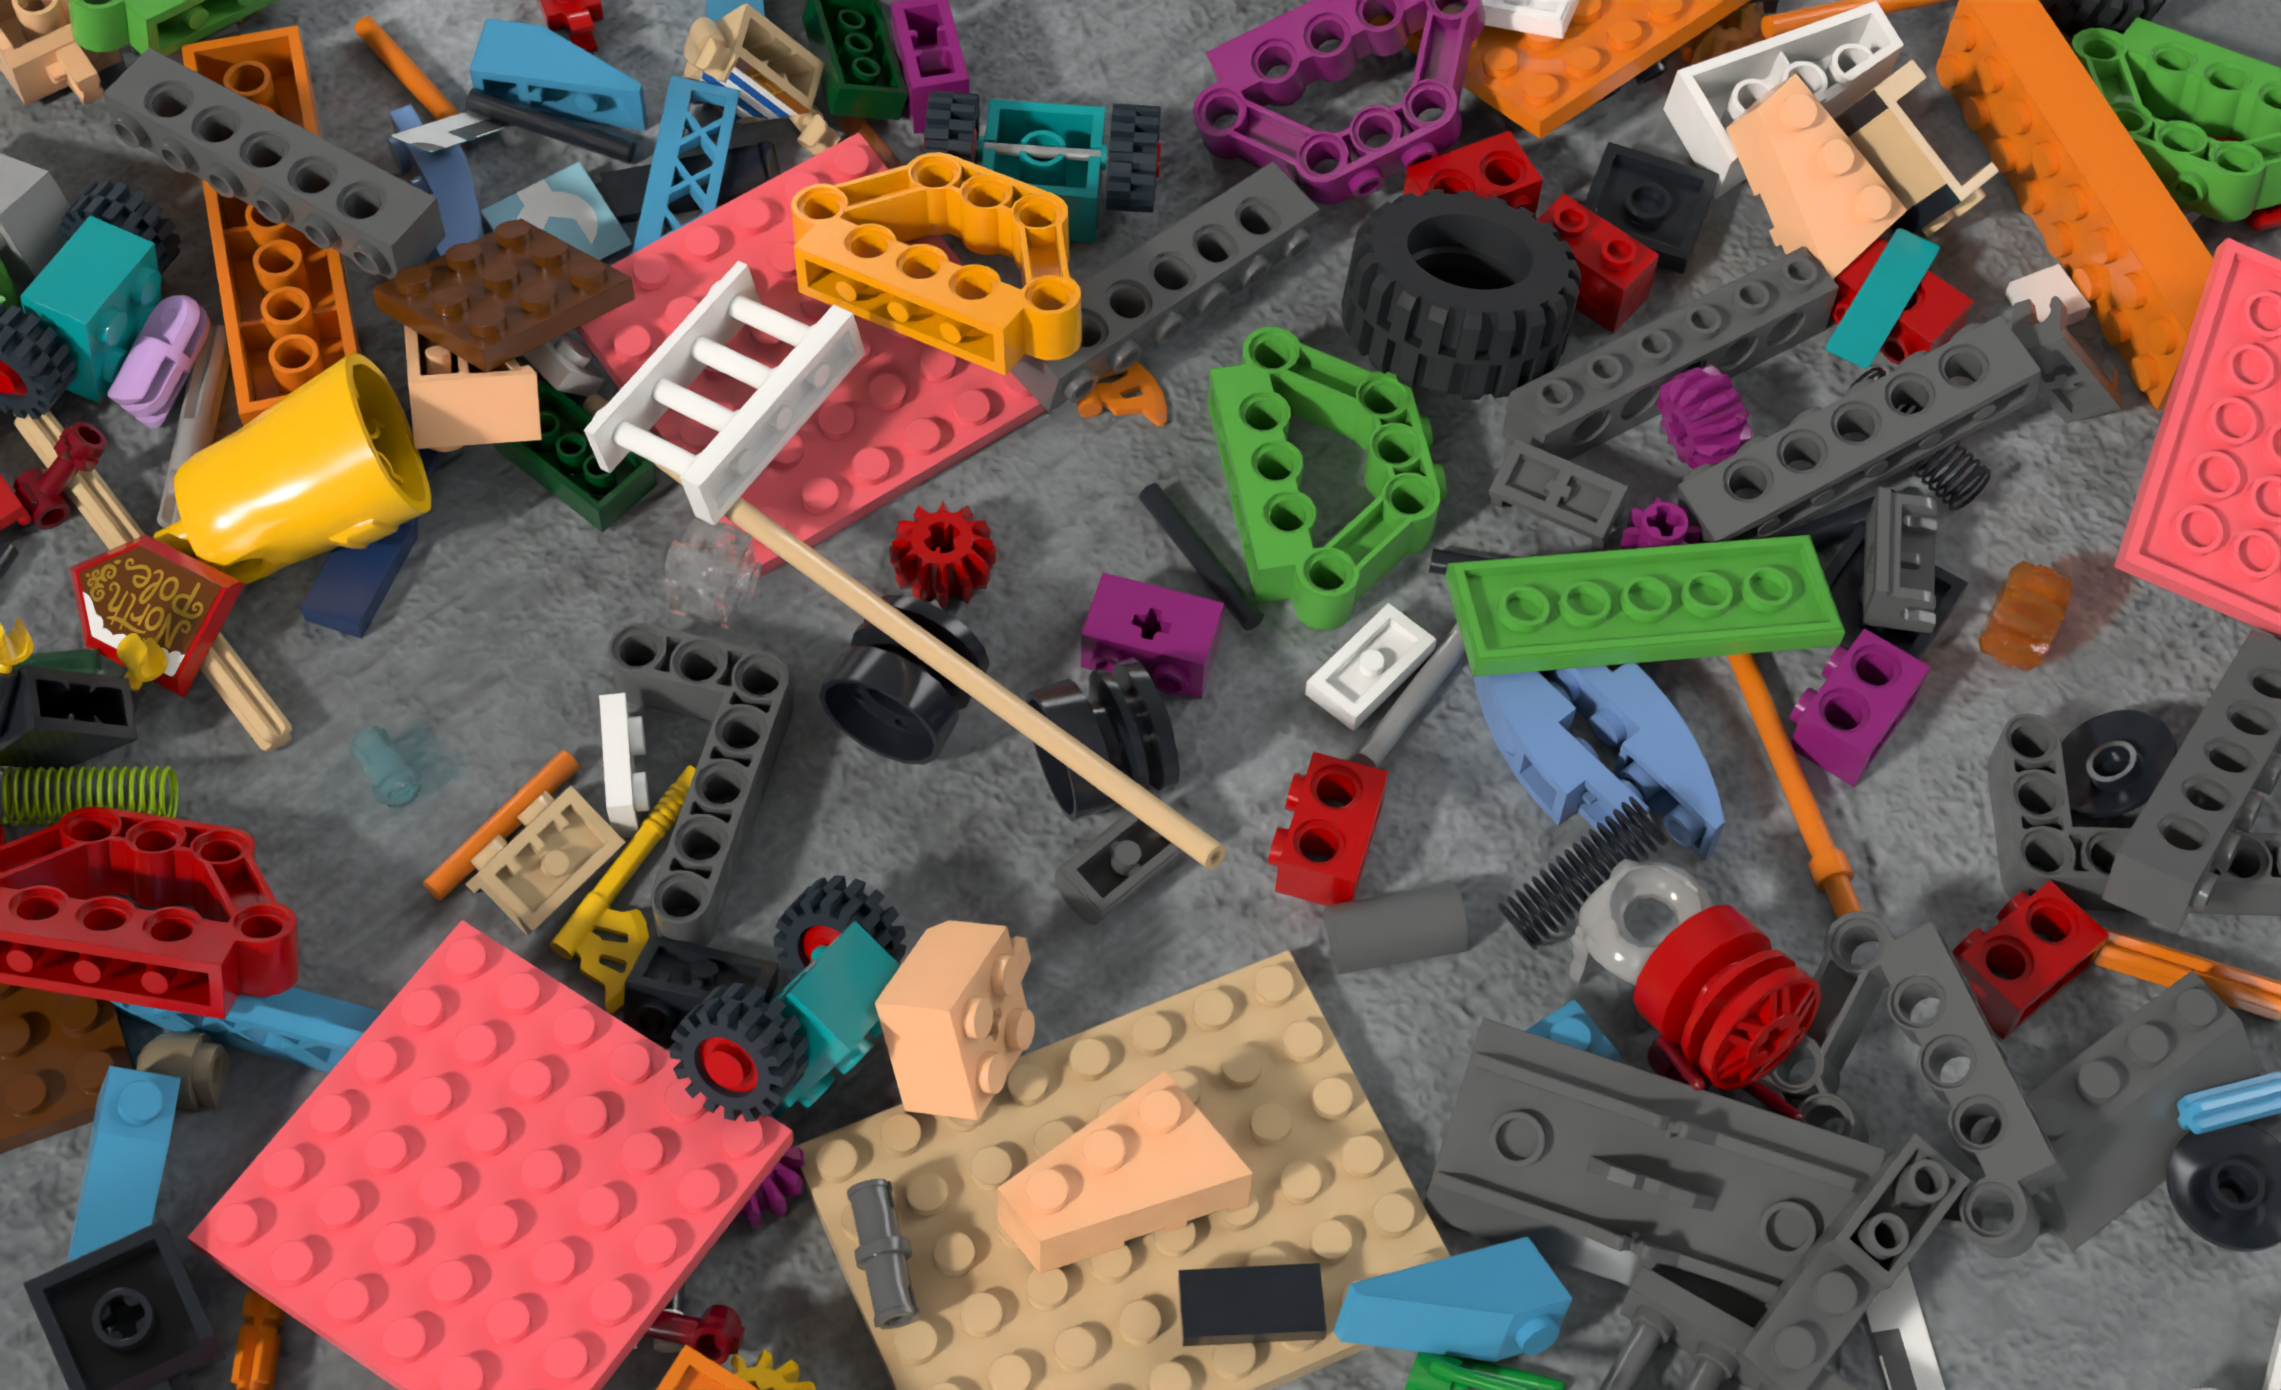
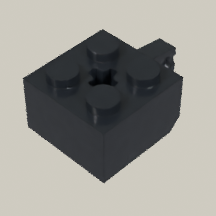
(148, 1275)

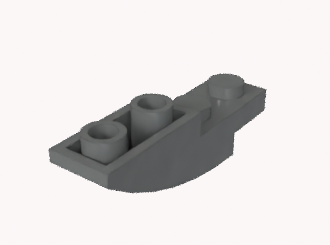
(1850, 1265)

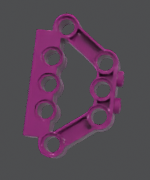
(1294, 41)

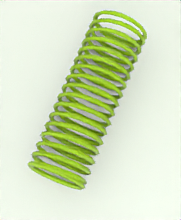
(6, 792)

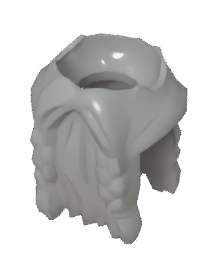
(1610, 908)

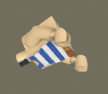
(768, 68)

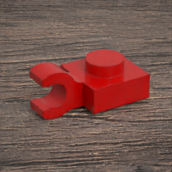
(575, 17)

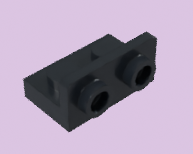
(677, 975)

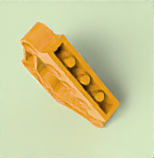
(855, 258)

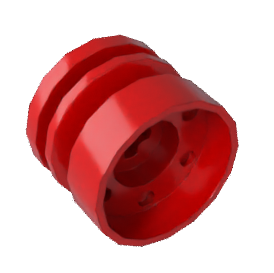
(1726, 997)

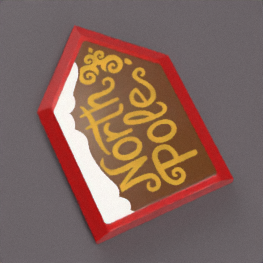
(156, 595)

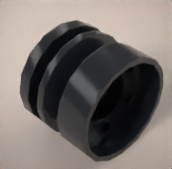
(891, 696)
(1120, 723)

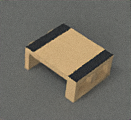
(1906, 159)

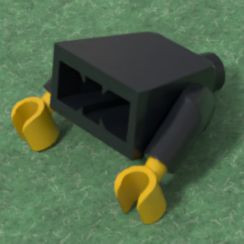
(65, 714)

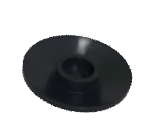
(2116, 762)
(2234, 1159)

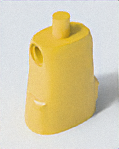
(302, 477)

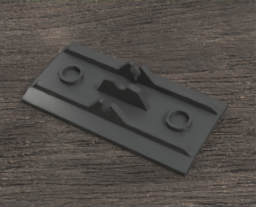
(1637, 1171)

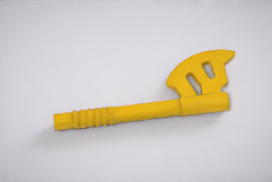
(595, 913)

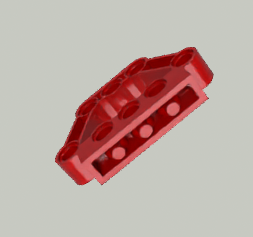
(137, 955)

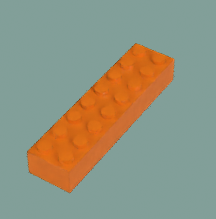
(2079, 181)
(279, 292)

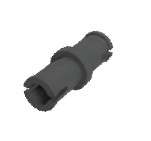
(883, 1254)

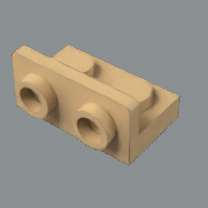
(546, 860)

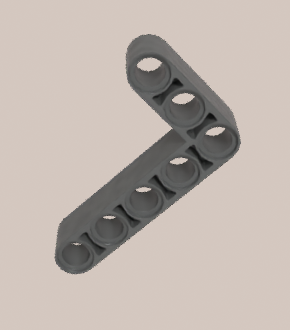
(721, 771)
(2071, 851)

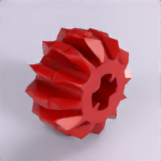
(942, 554)

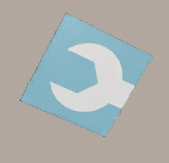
(566, 208)

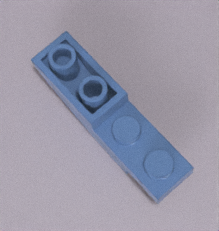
(442, 176)
(1654, 748)
(1559, 771)

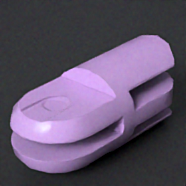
(161, 360)

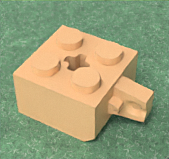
(42, 54)
(957, 1017)

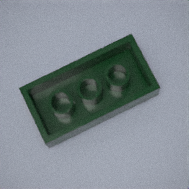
(859, 58)
(569, 468)

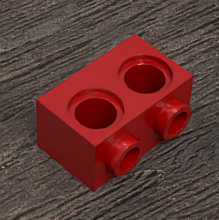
(1485, 167)
(1612, 264)
(1336, 832)
(2034, 966)

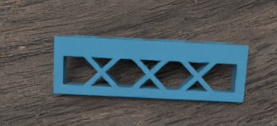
(669, 147)
(305, 1026)

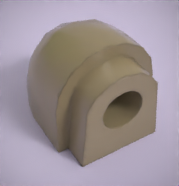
(193, 1059)

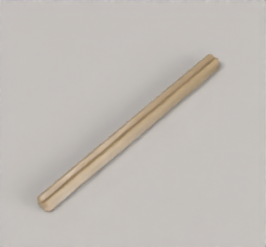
(116, 527)

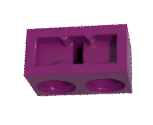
(1863, 709)

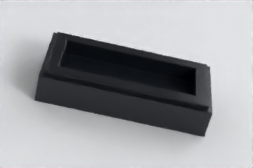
(1251, 1304)

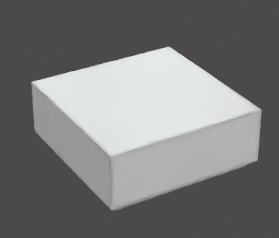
(2043, 286)

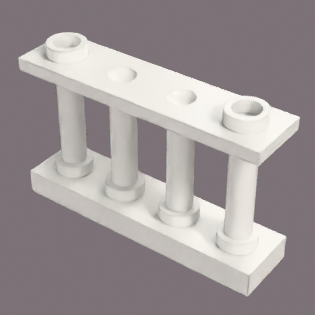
(750, 434)

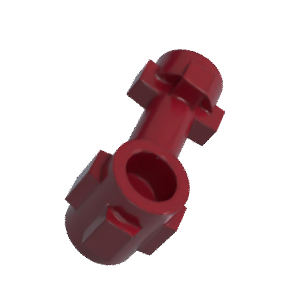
(43, 489)
(713, 1335)

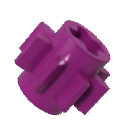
(1659, 526)

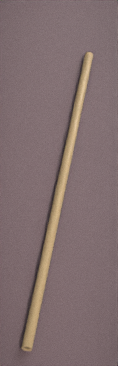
(970, 679)

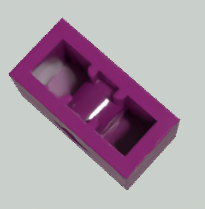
(927, 53)
(1160, 627)

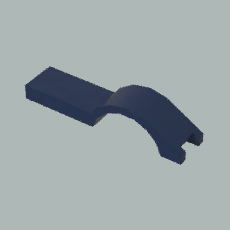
(358, 579)

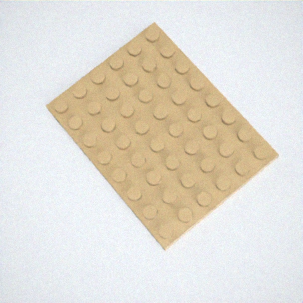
(1271, 1085)

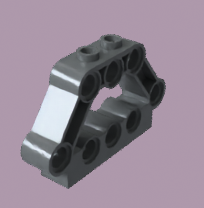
(1917, 969)

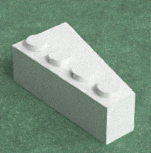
(1833, 57)

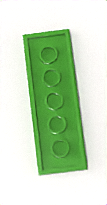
(1642, 605)

